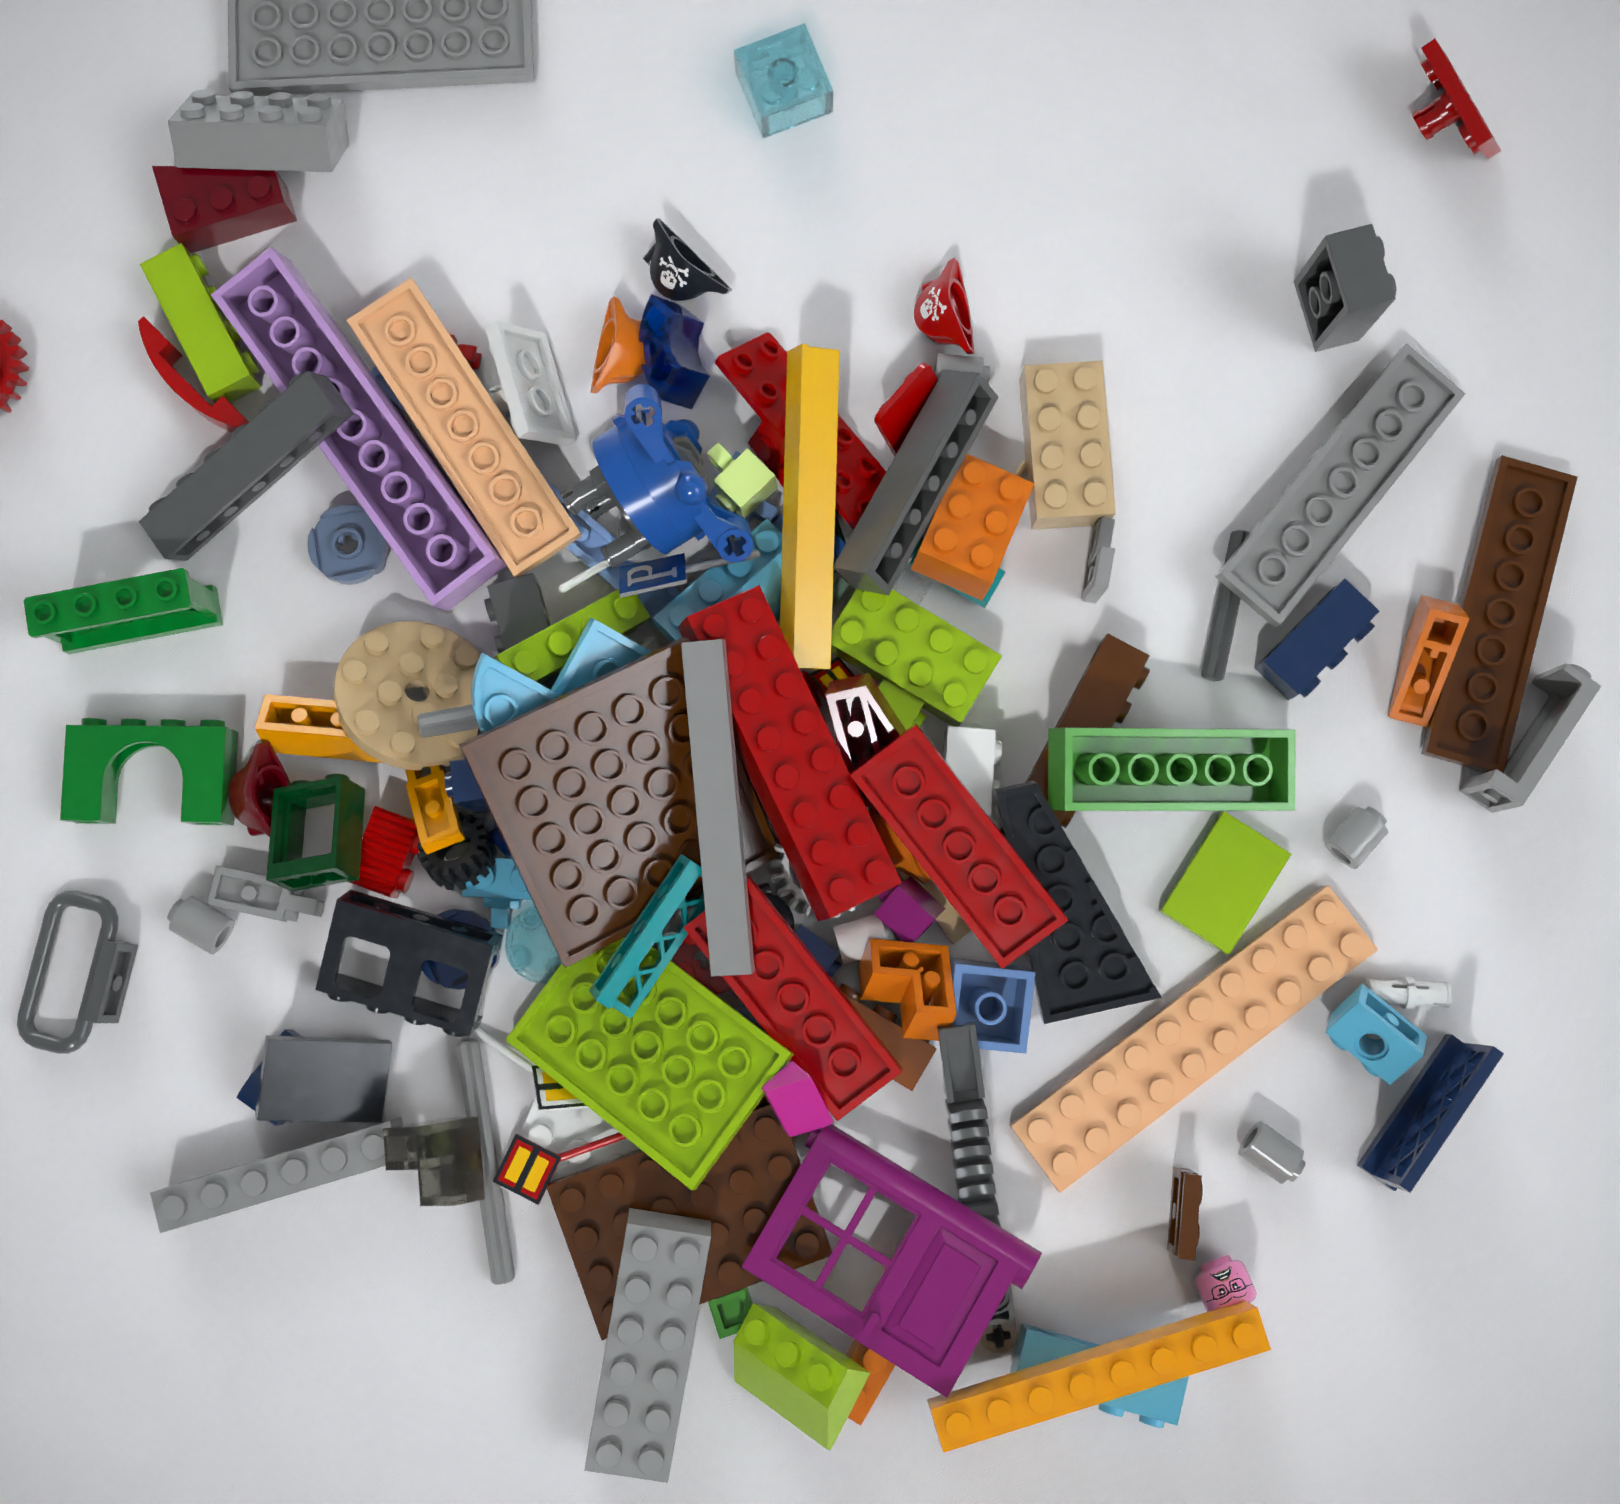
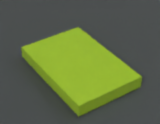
(1225, 882)

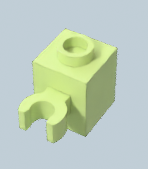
(741, 482)

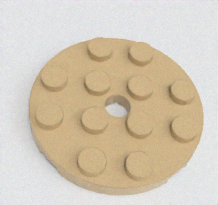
(373, 696)

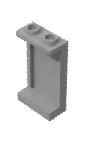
(1569, 696)

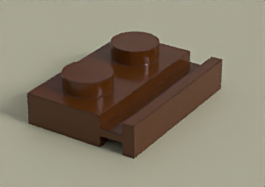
(1184, 1213)

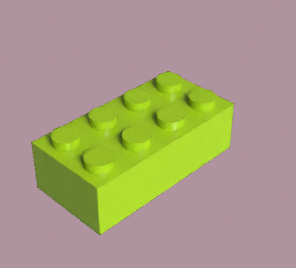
(914, 652)

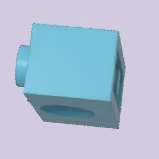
(1367, 1013)

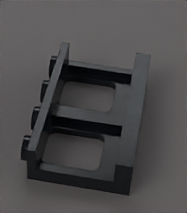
(411, 939)

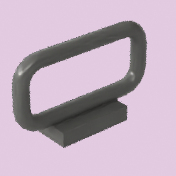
(105, 983)

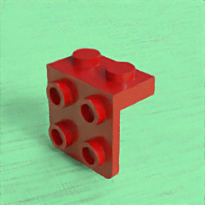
(901, 410)

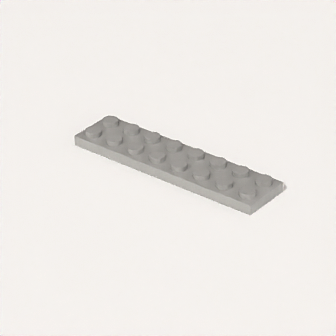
(1340, 485)

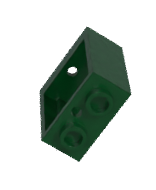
(286, 841)

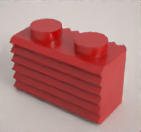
(388, 853)

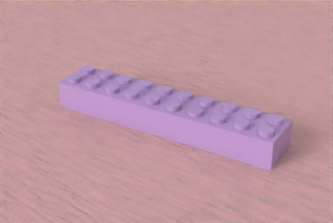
(376, 446)

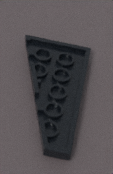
(1088, 959)

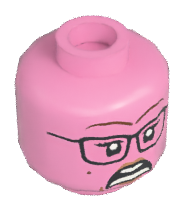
(1224, 1283)

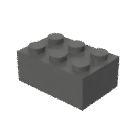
(1345, 287)

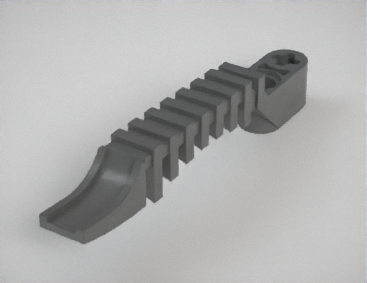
(971, 1153)

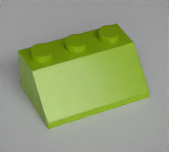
(796, 1373)

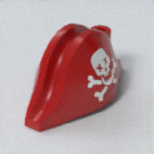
(944, 309)

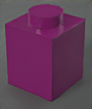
(908, 910)

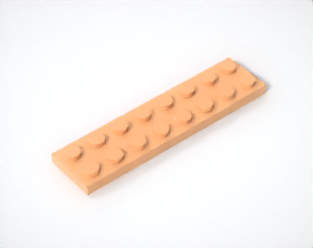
(464, 428)

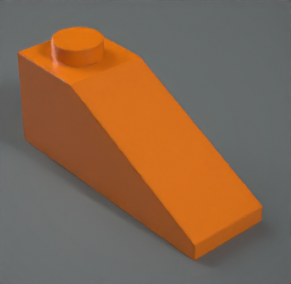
(1426, 659)

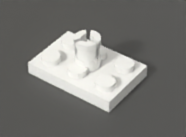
(529, 384)

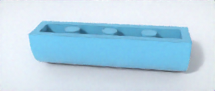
(730, 580)

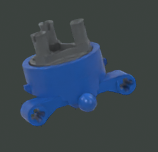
(656, 484)

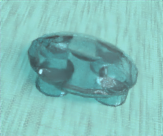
(530, 948)

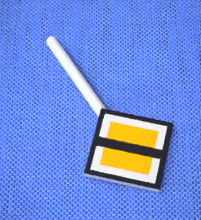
(548, 1092)

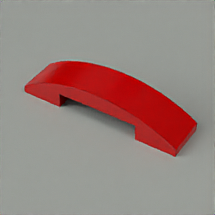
(163, 357)

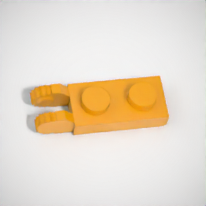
(433, 810)

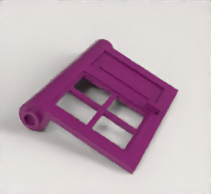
(934, 1288)

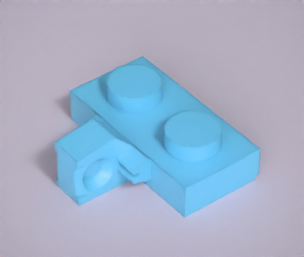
(501, 891)

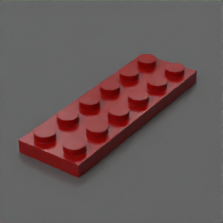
(959, 846)
(806, 1010)

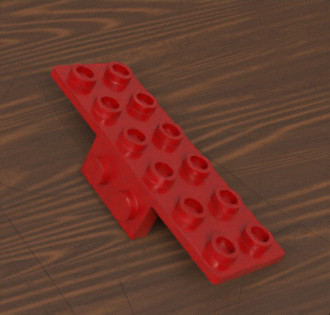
(760, 377)

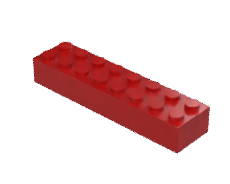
(794, 759)

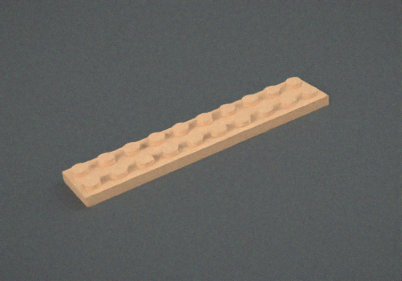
(1193, 1038)

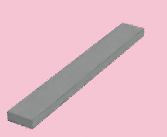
(718, 807)

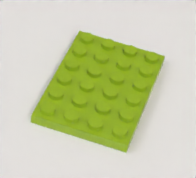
(668, 1077)

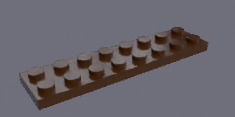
(1505, 607)

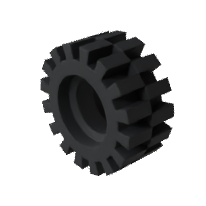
(469, 864)

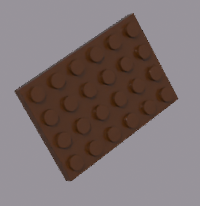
(734, 1196)

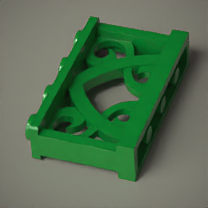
(123, 611)

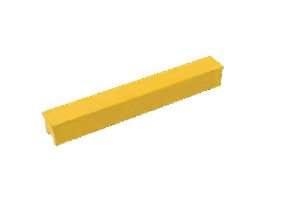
(809, 504)

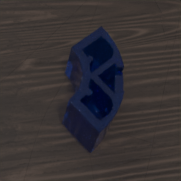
(672, 351)

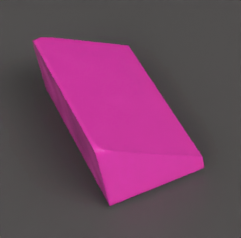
(796, 1101)

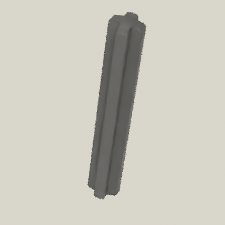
(1223, 621)

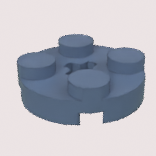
(331, 531)

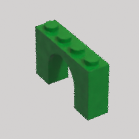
(99, 751)

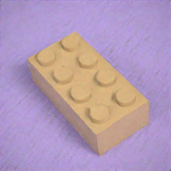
(1066, 444)

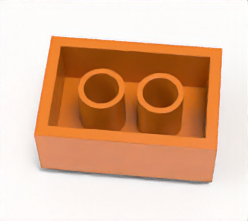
(973, 527)

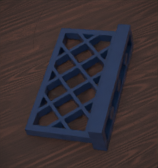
(1428, 1112)

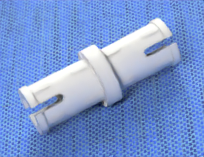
(1412, 993)

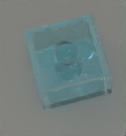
(783, 80)

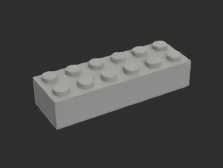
(648, 1345)

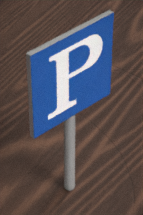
(663, 573)

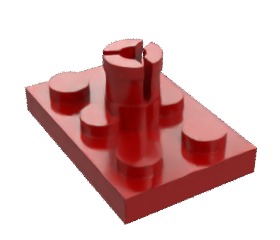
(1452, 105)

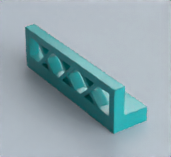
(644, 934)

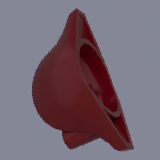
(253, 789)

